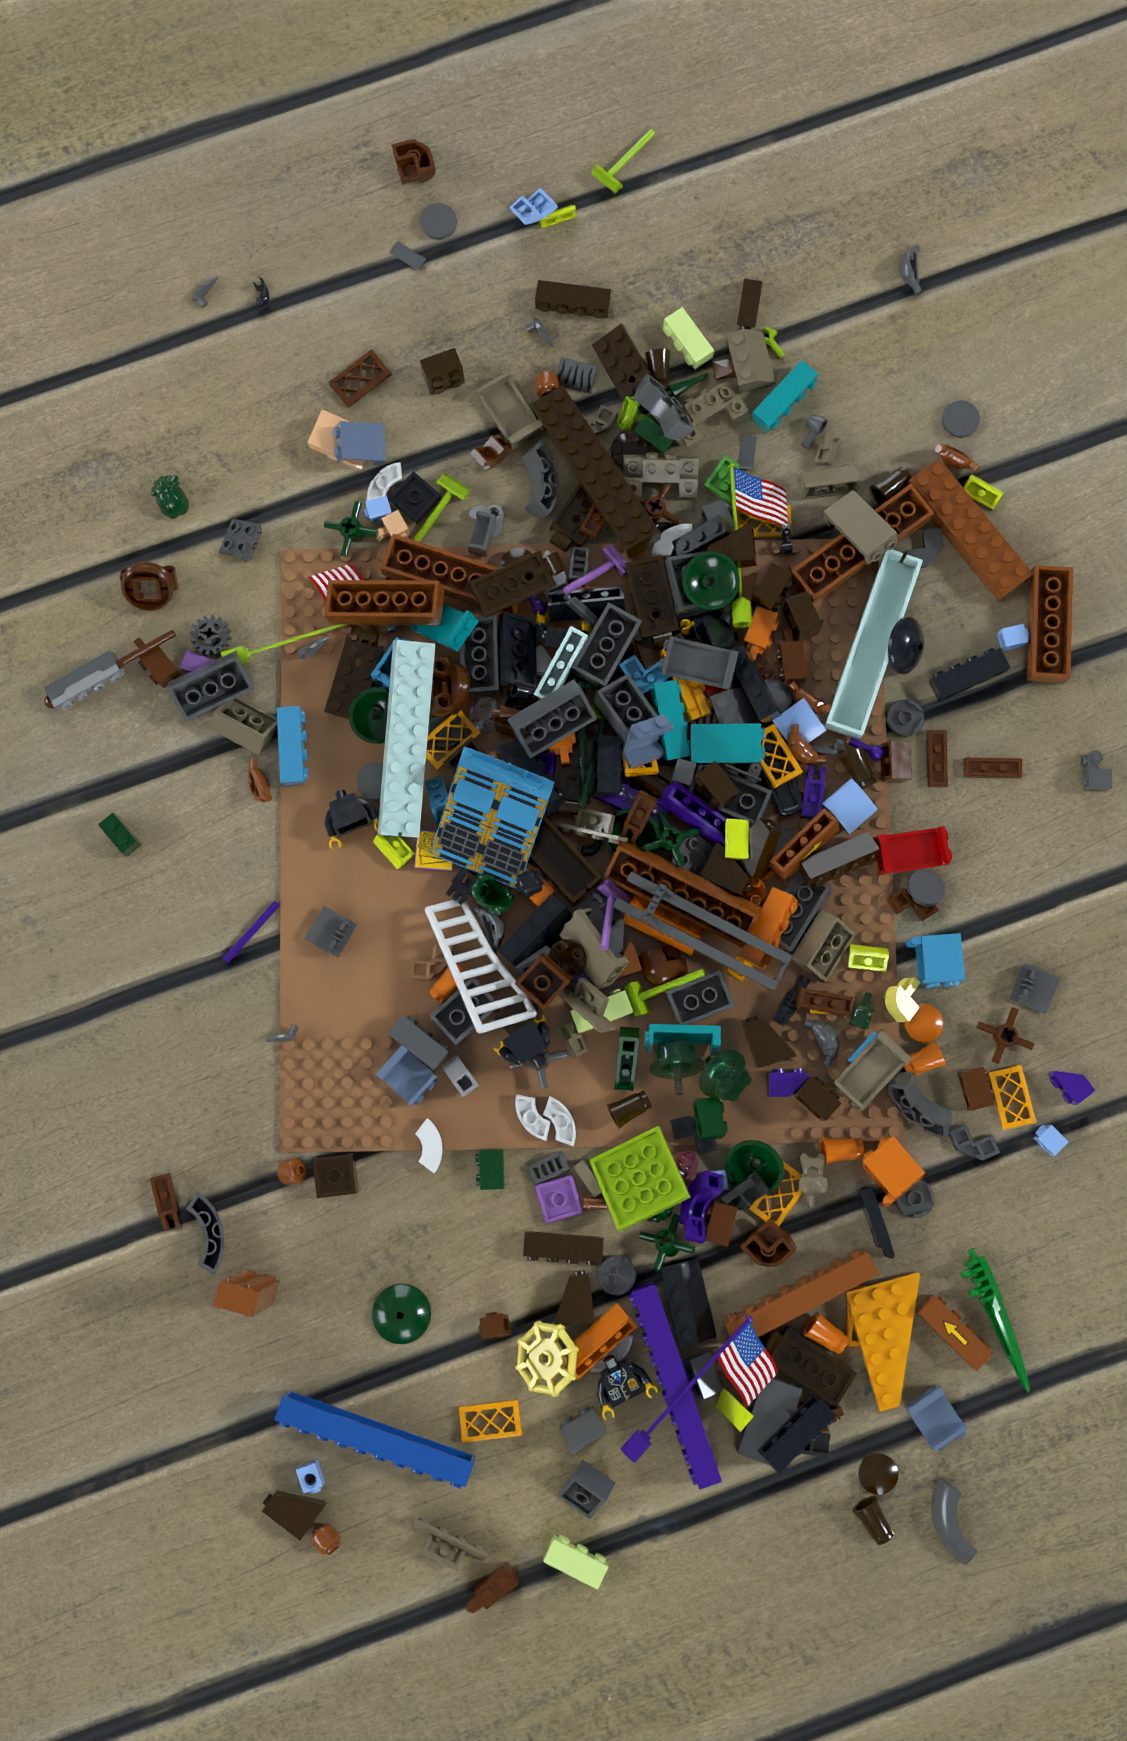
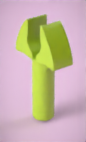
(771, 342)

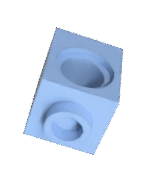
(377, 509)
(1013, 637)
(1050, 1139)
(310, 1468)

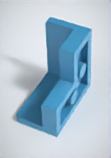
(640, 676)

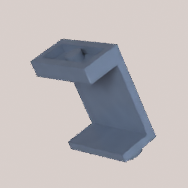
(359, 442)
(643, 743)
(407, 1076)
(936, 1418)

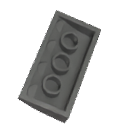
(808, 906)

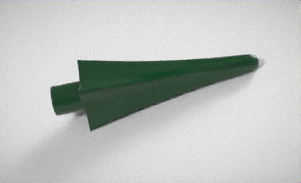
(679, 388)

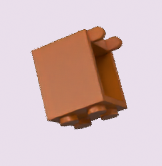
(892, 1169)

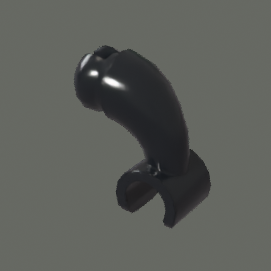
(263, 298)
(786, 532)
(591, 849)

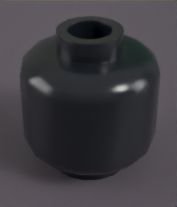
(529, 883)

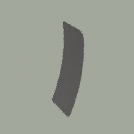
(408, 256)
(747, 452)

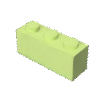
(688, 338)
(617, 1007)
(576, 1561)

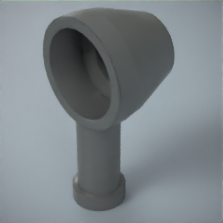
(817, 425)

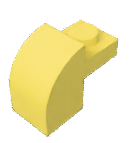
(899, 1002)

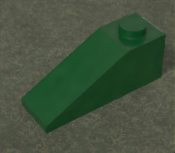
(626, 1058)

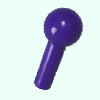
(538, 605)
(875, 752)

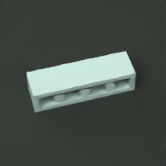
(562, 662)

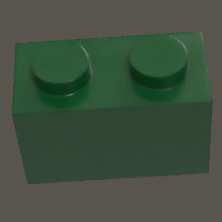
(653, 433)
(119, 834)
(709, 1118)
(491, 1169)

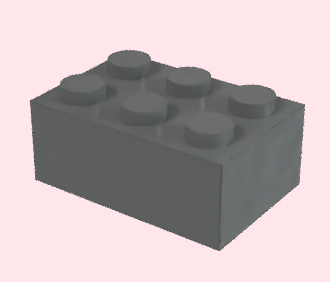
(674, 569)
(623, 705)
(700, 998)
(454, 1016)

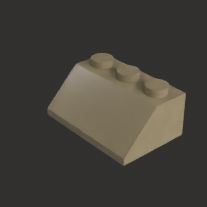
(750, 359)
(828, 481)
(244, 724)
(823, 945)

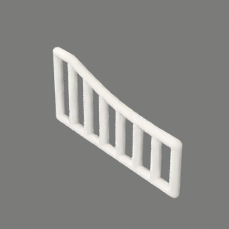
(485, 950)

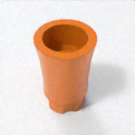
(445, 986)
(925, 1059)
(841, 1149)
(825, 1333)

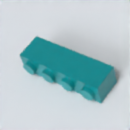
(785, 396)
(667, 702)

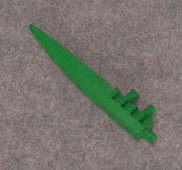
(994, 1307)

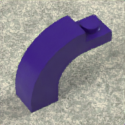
(693, 1210)

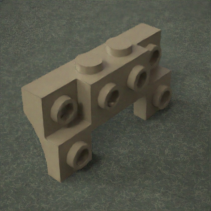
(709, 404)
(662, 469)

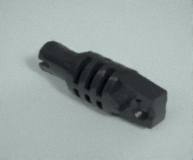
(787, 1006)

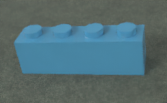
(291, 746)

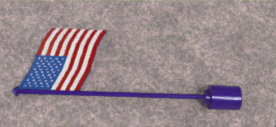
(745, 1365)

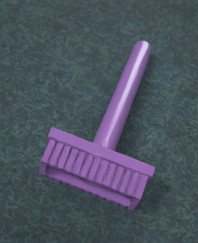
(615, 560)
(612, 892)

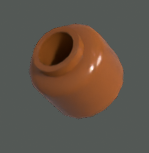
(545, 383)
(291, 1171)
(325, 1539)

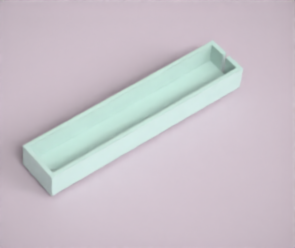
(869, 649)
(406, 738)

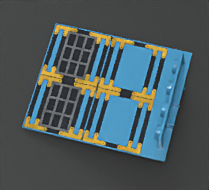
(491, 816)

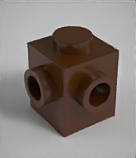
(494, 1326)

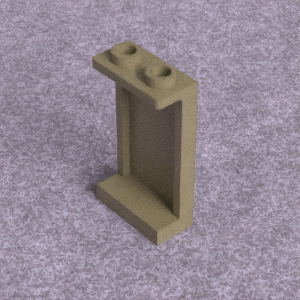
(509, 410)
(861, 526)
(600, 965)
(870, 1071)

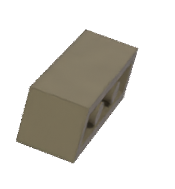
(588, 1178)

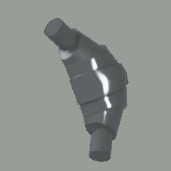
(909, 268)
(492, 927)
(826, 1038)

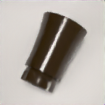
(658, 364)
(890, 485)
(859, 768)
(654, 784)
(629, 1108)
(873, 1519)

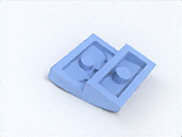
(533, 208)
(802, 714)
(850, 806)

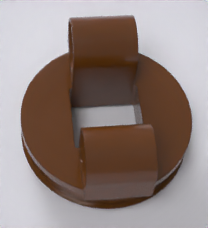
(165, 580)
(444, 674)

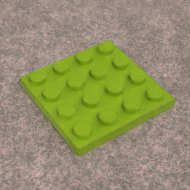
(639, 1178)

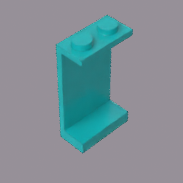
(453, 630)

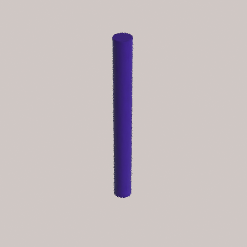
(251, 931)

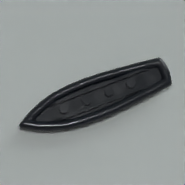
(786, 796)

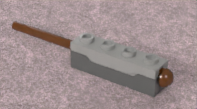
(94, 676)

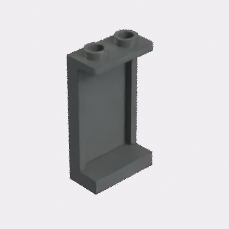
(698, 662)

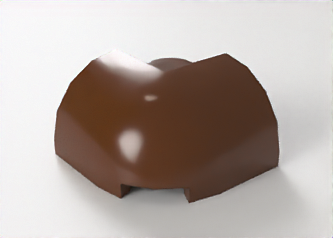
(413, 161)
(662, 964)
(769, 1245)

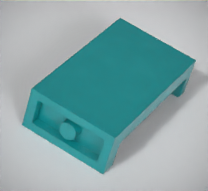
(727, 743)
(693, 1033)

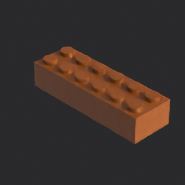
(421, 562)
(384, 602)
(1050, 624)
(246, 1293)

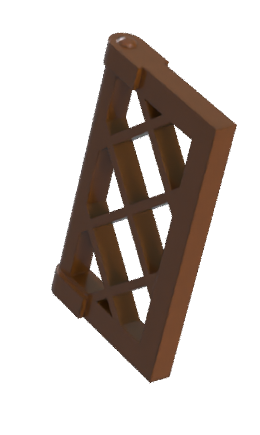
(360, 392)

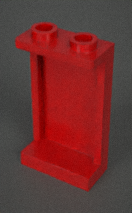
(913, 850)

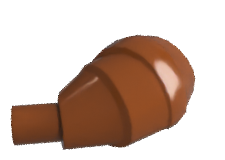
(956, 458)
(798, 694)
(802, 749)
(258, 783)

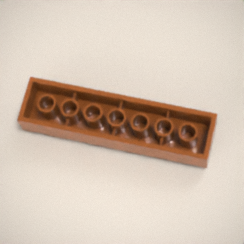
(970, 531)
(842, 560)
(684, 884)
(805, 1294)

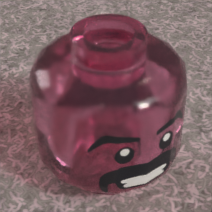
(686, 1163)

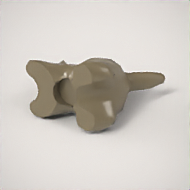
(812, 1180)

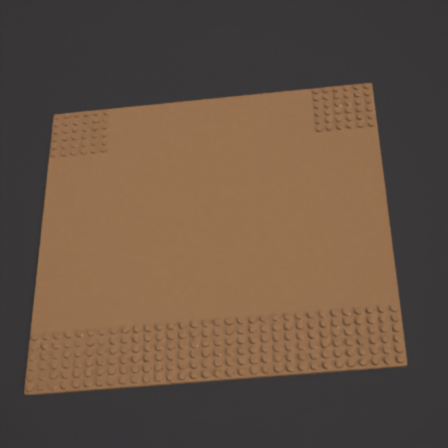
(353, 1001)

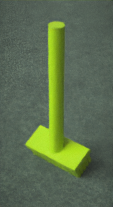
(607, 177)
(629, 413)
(453, 488)
(638, 998)

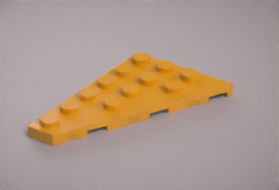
(883, 1327)

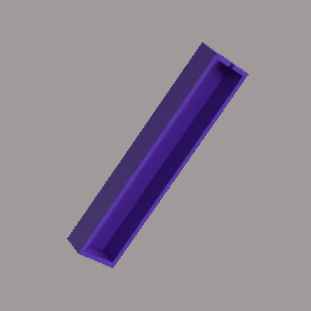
(673, 1377)

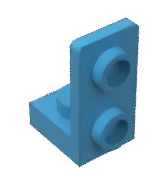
(437, 796)

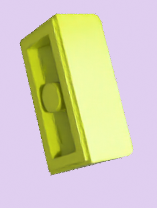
(558, 216)
(983, 492)
(737, 839)
(394, 849)
(868, 958)
(733, 1410)

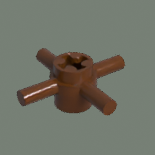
(659, 504)
(1011, 1031)

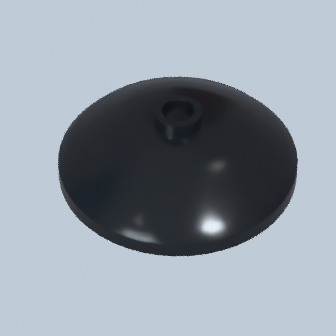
(905, 645)

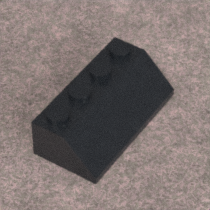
(514, 753)
(538, 930)
(688, 1302)

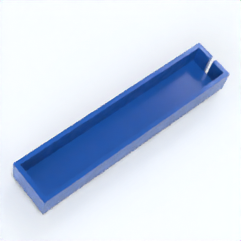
(375, 1438)

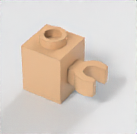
(393, 524)

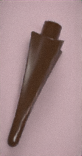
(504, 713)

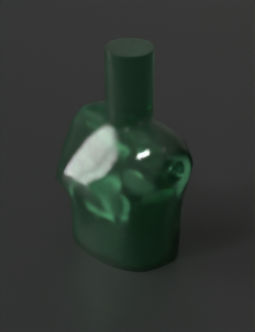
(862, 1013)

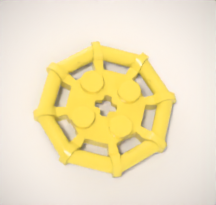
(556, 1355)

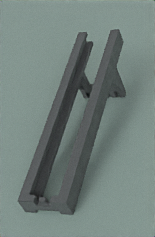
(662, 892)

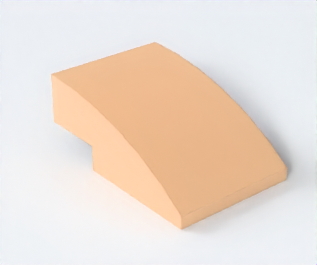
(323, 440)

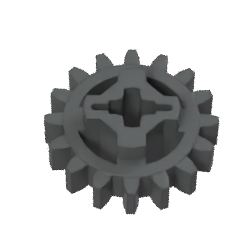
(201, 632)

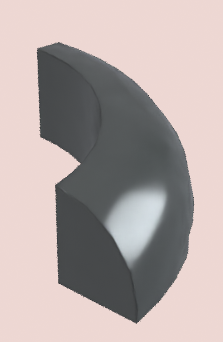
(663, 408)
(543, 480)
(917, 1107)
(212, 1231)
(945, 1521)

